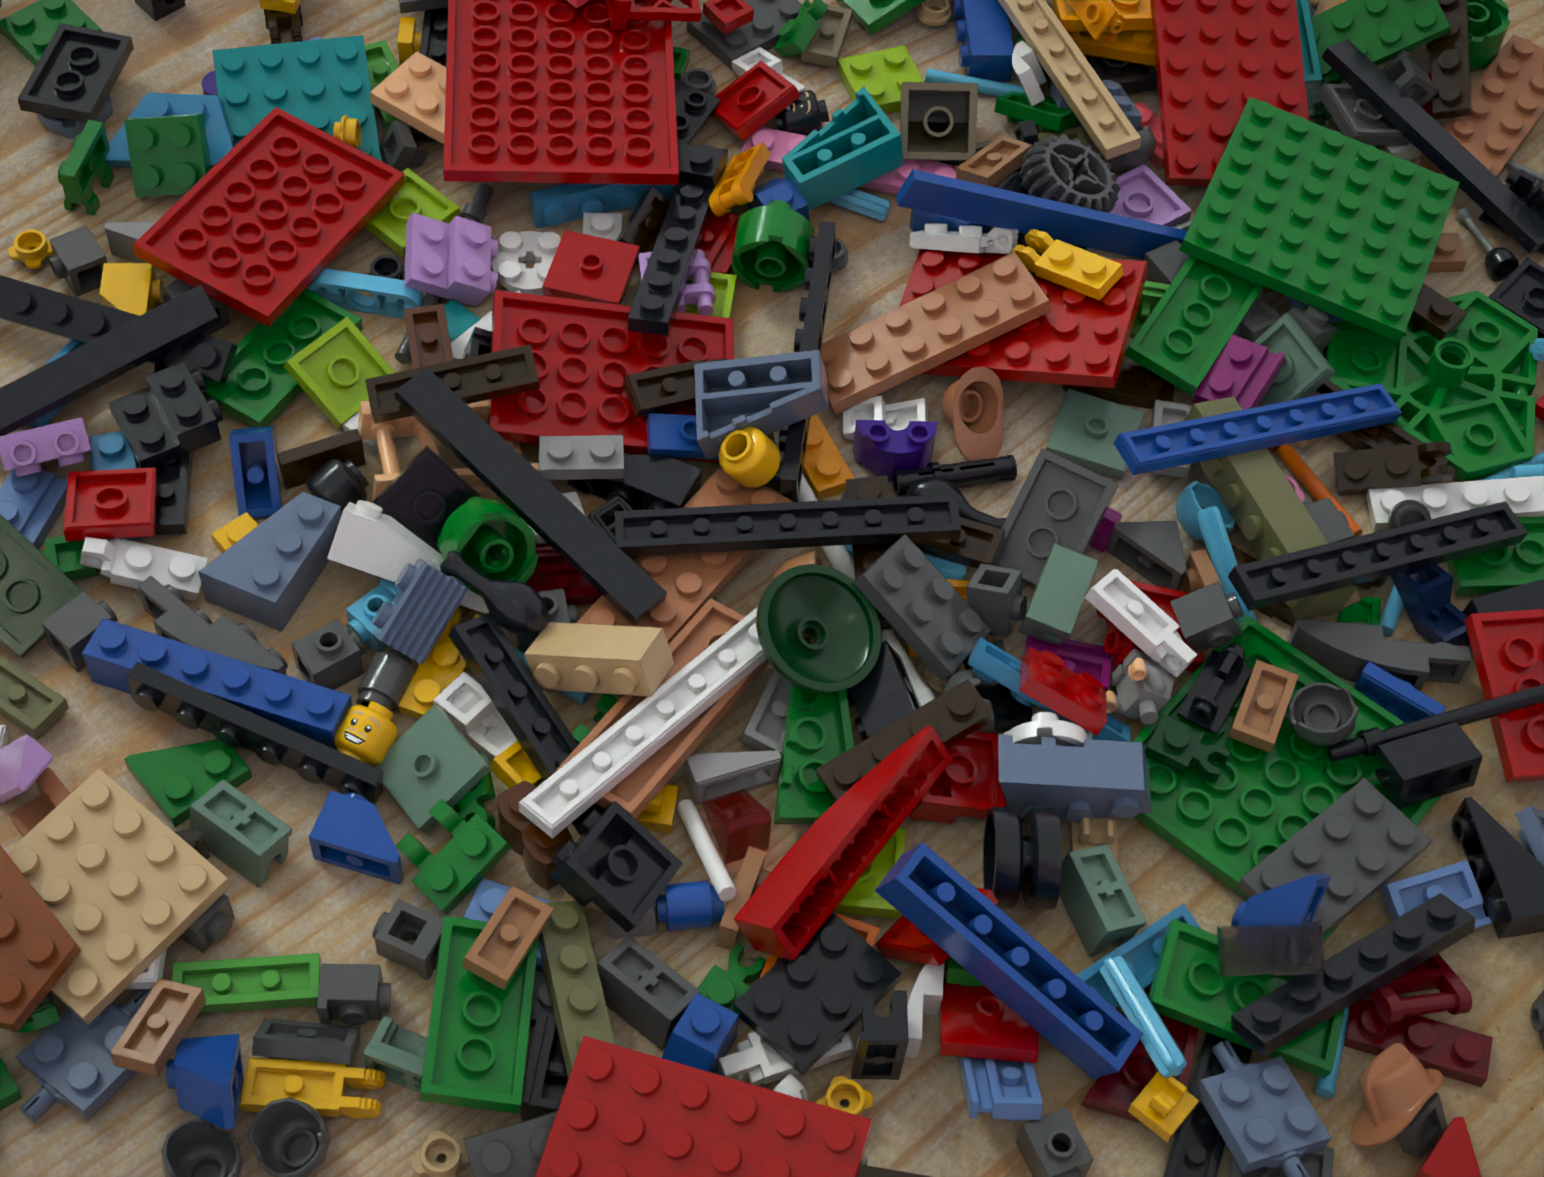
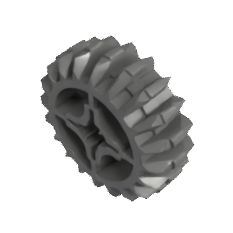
(1069, 174)

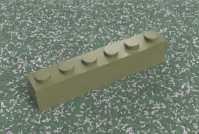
(1267, 510)

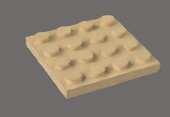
(115, 886)

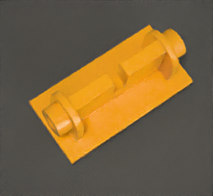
(1098, 16)

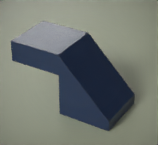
(1427, 601)

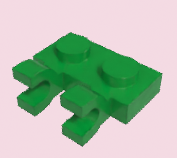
(84, 165)
(460, 862)

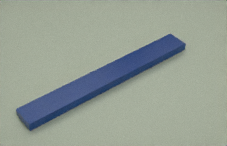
(1025, 212)
(1255, 428)

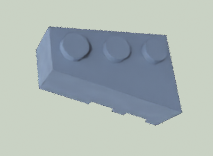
(757, 393)
(274, 563)
(1077, 781)

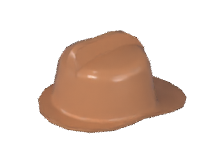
(976, 413)
(1393, 1094)

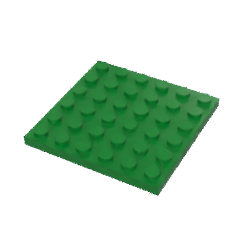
(1322, 218)
(1259, 793)

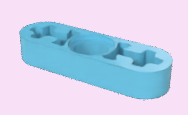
(333, 283)

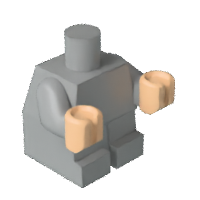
(1141, 688)

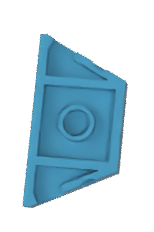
(218, 133)

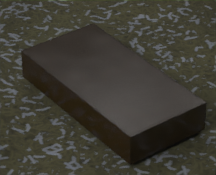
(303, 461)

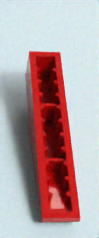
(840, 848)

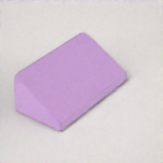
(21, 765)

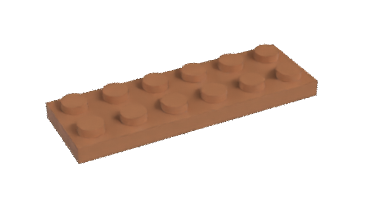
(1504, 107)
(930, 331)
(689, 577)
(651, 776)

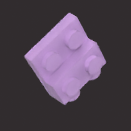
(450, 258)
(29, 448)

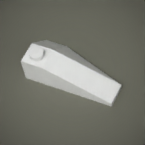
(384, 547)

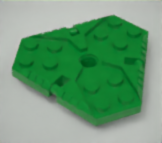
(1454, 389)

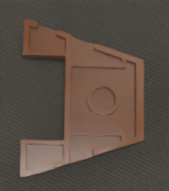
(32, 947)

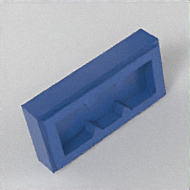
(673, 436)
(1396, 695)

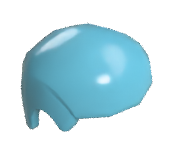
(1196, 498)

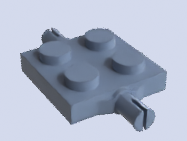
(76, 1062)
(1262, 1113)

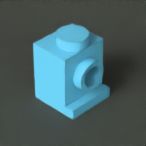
(363, 611)

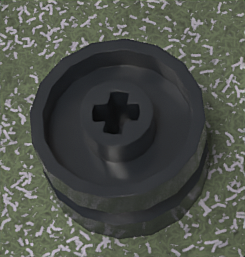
(1023, 856)

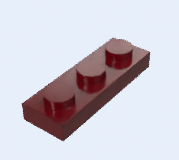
(1435, 1044)

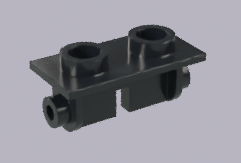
(1216, 688)

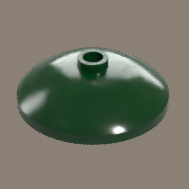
(834, 616)

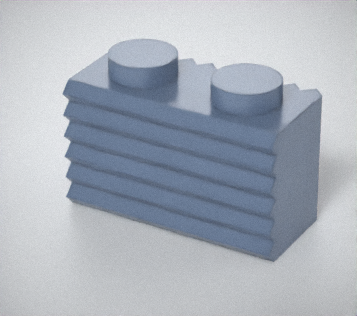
(418, 610)

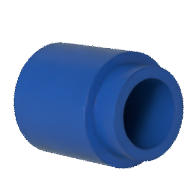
(689, 906)

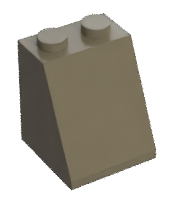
(938, 120)

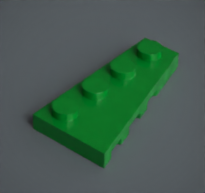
(814, 734)

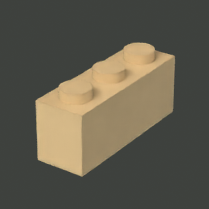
(600, 658)

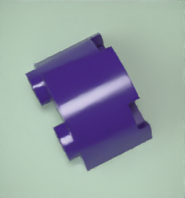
(889, 450)

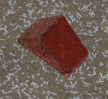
(738, 823)

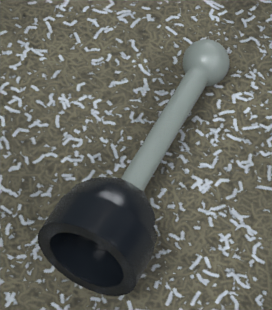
(1499, 260)

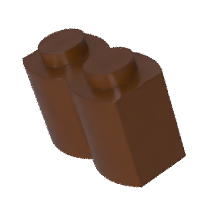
(527, 838)

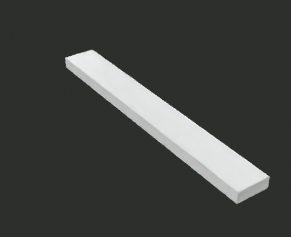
(644, 729)

